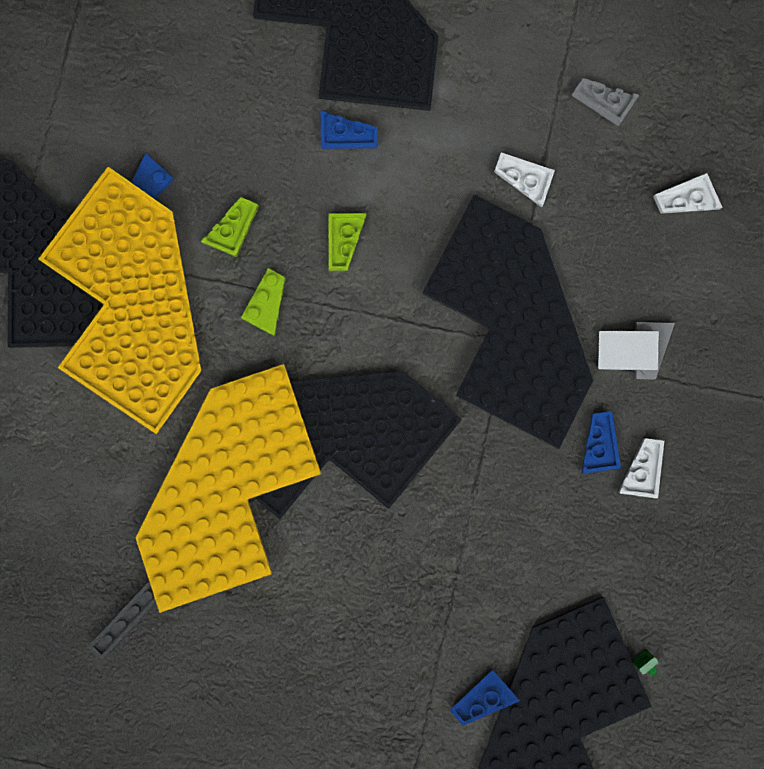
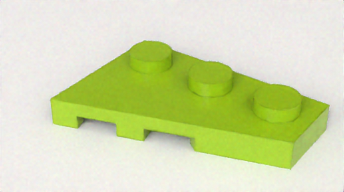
(233, 228)
(343, 238)
(265, 303)

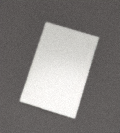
(628, 350)

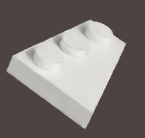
(525, 176)
(689, 196)
(645, 470)

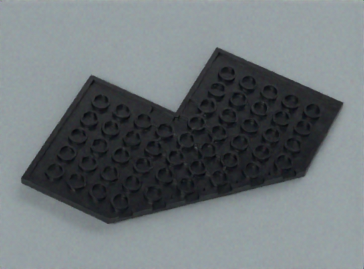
(371, 49)
(41, 302)
(531, 358)
(372, 429)
(568, 686)

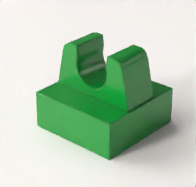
(645, 663)

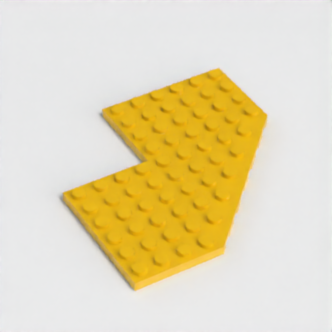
(143, 339)
(201, 522)

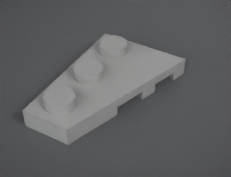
(605, 101)
(665, 331)

